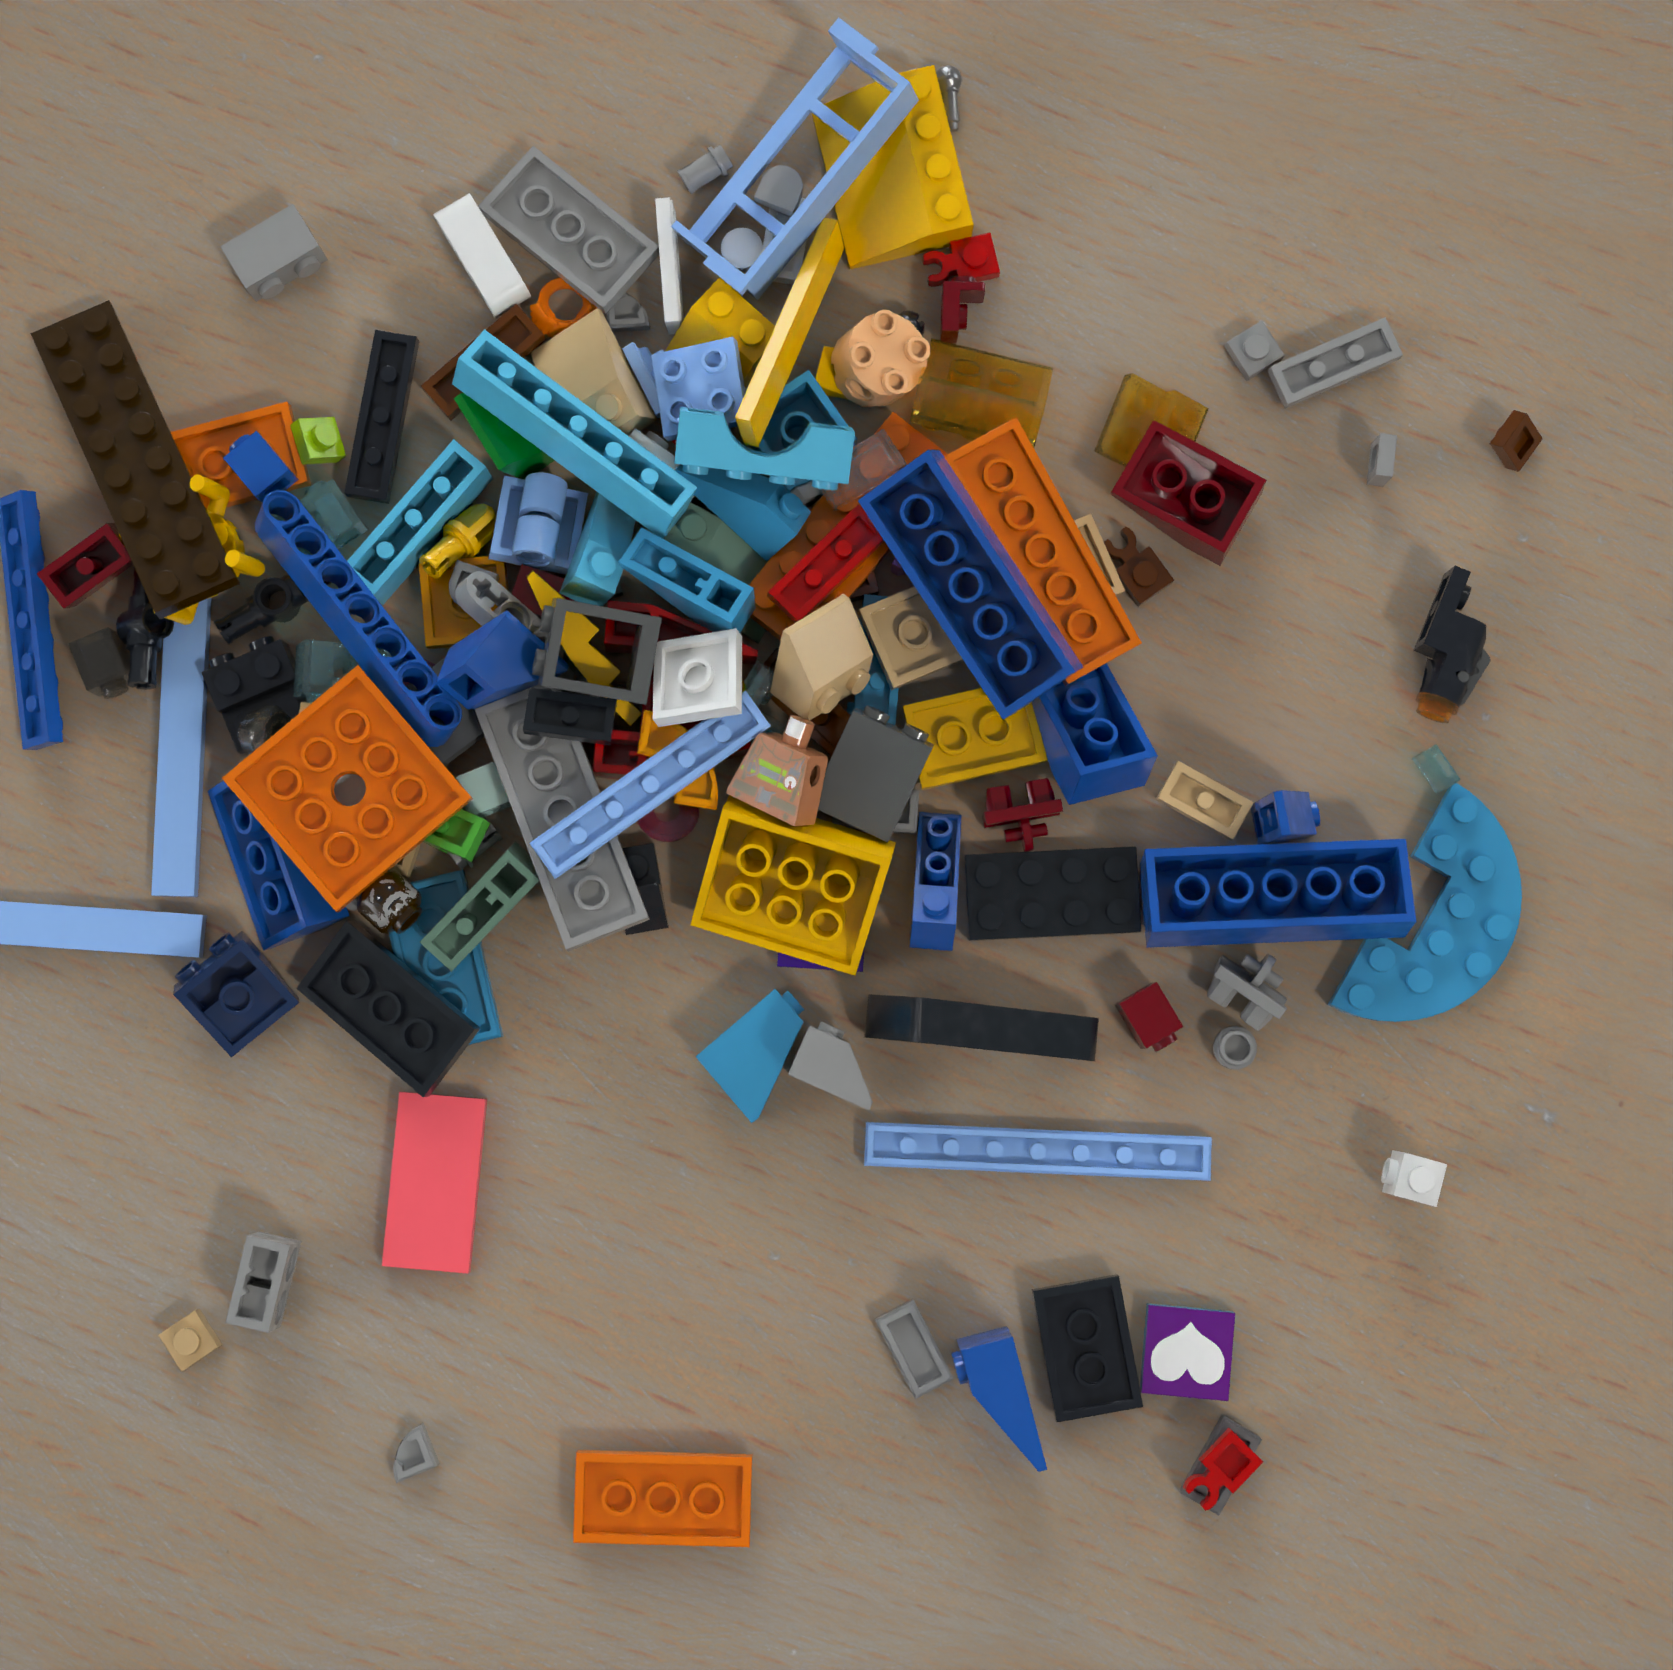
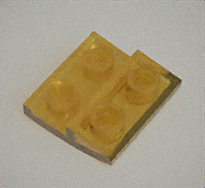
(1135, 409)

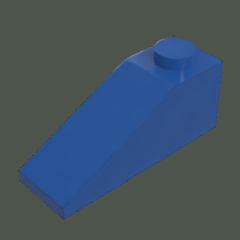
(1285, 817)

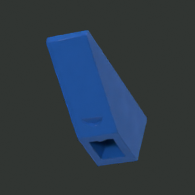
(935, 881)

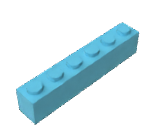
(573, 434)

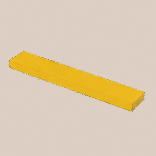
(789, 333)

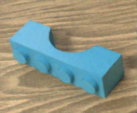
(818, 455)

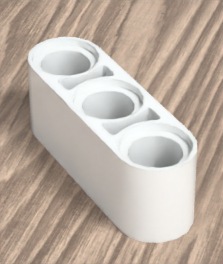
(482, 255)

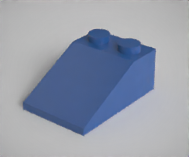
(1093, 738)
(996, 1380)

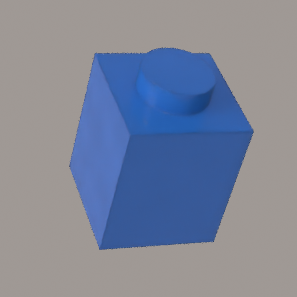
(259, 465)

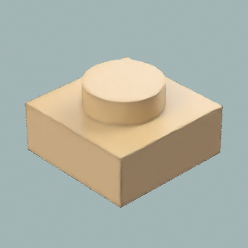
(190, 1340)

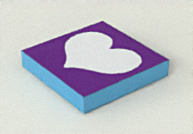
(1187, 1352)

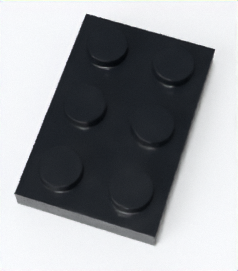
(1087, 1348)

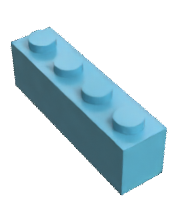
(419, 520)

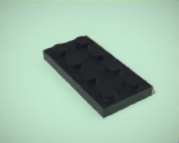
(1052, 893)
(388, 1008)

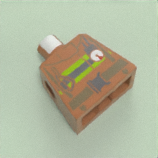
(782, 774)

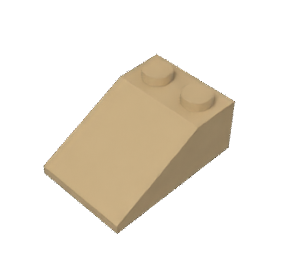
(595, 371)

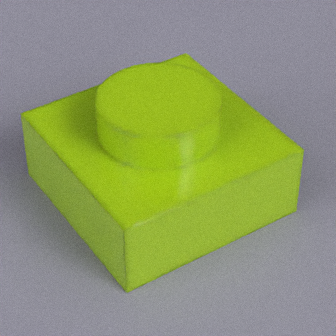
(318, 440)

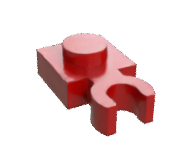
(967, 257)
(1227, 1464)

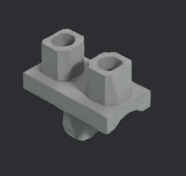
(1264, 1000)

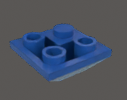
(492, 663)

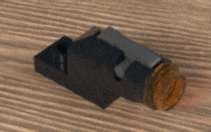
(1455, 648)

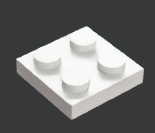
(697, 678)

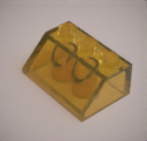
(979, 391)

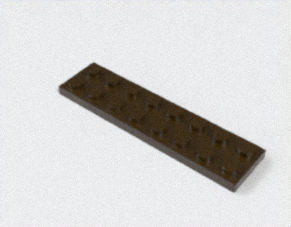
(134, 459)

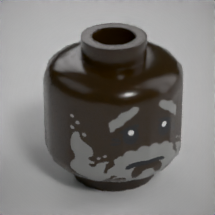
(390, 903)

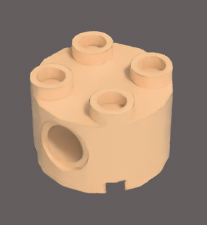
(879, 359)

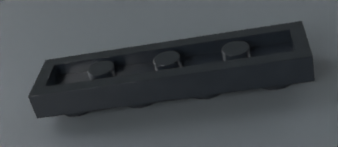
(381, 416)

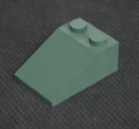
(720, 546)

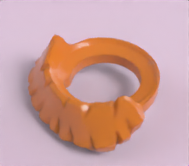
(544, 317)

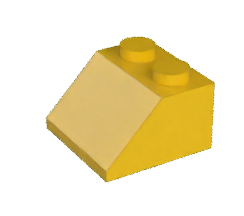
(721, 315)

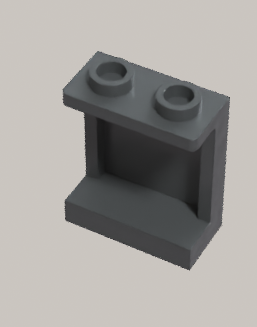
(873, 772)

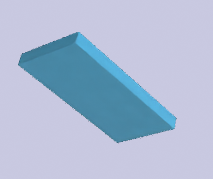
(469, 983)

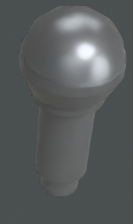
(950, 82)

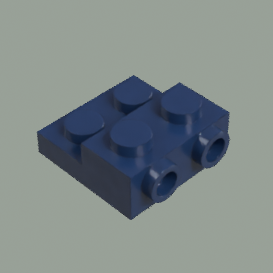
(234, 992)

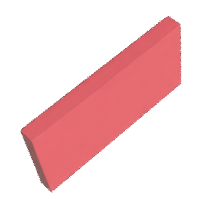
(434, 1182)

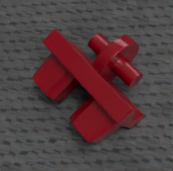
(1040, 805)

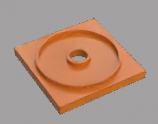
(294, 776)

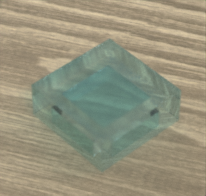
(1436, 769)

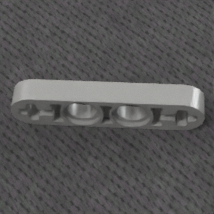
(494, 593)

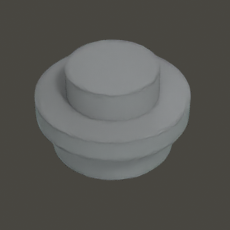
(1234, 1047)

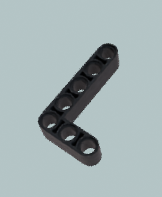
(981, 1027)

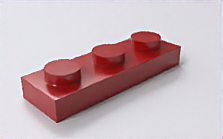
(826, 565)

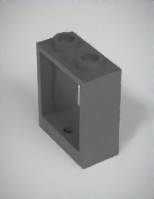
(641, 658)

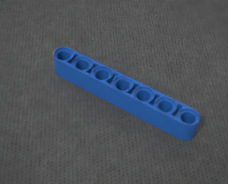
(356, 599)

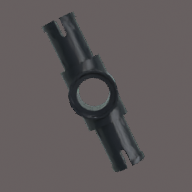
(257, 610)
(143, 637)

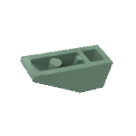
(482, 907)

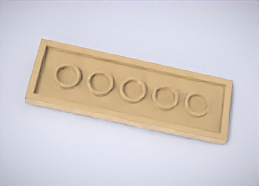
(913, 642)

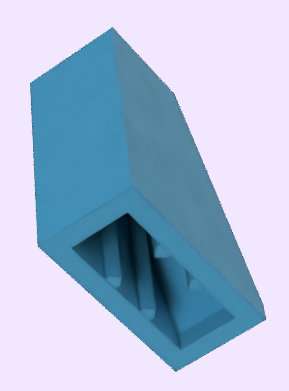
(753, 1051)

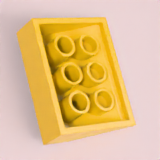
(911, 189)
(792, 886)

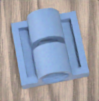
(698, 378)
(538, 522)

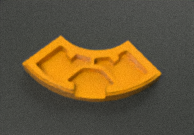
(702, 791)

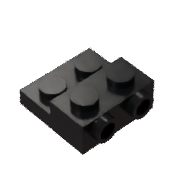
(252, 682)

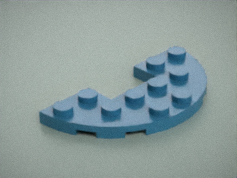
(1463, 931)

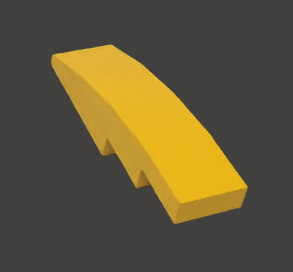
(575, 640)

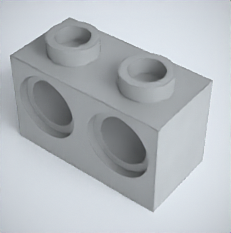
(263, 1281)

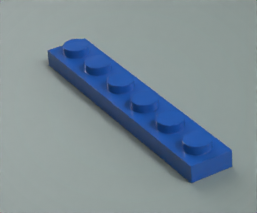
(29, 621)

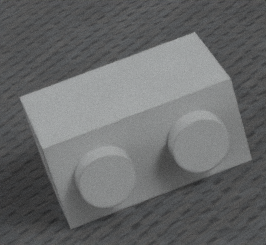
(274, 253)

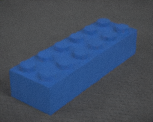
(970, 583)
(1276, 893)

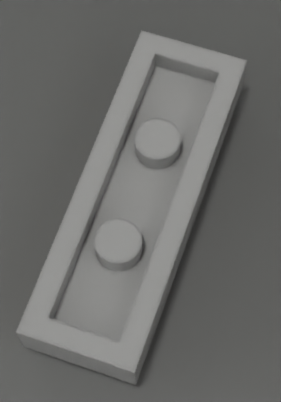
(1335, 362)

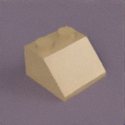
(822, 660)

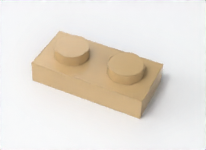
(1204, 801)

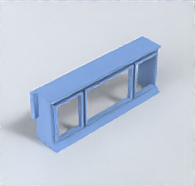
(862, 148)

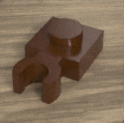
(1140, 572)

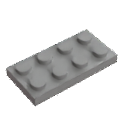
(569, 229)

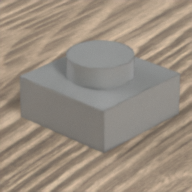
(1254, 350)

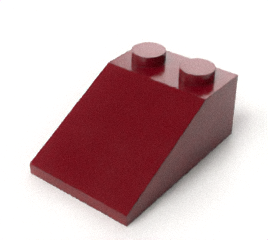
(1188, 491)

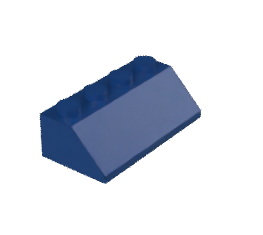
(275, 890)

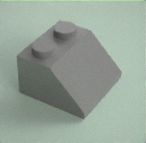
(830, 1065)

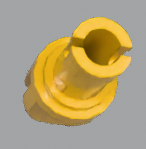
(460, 539)

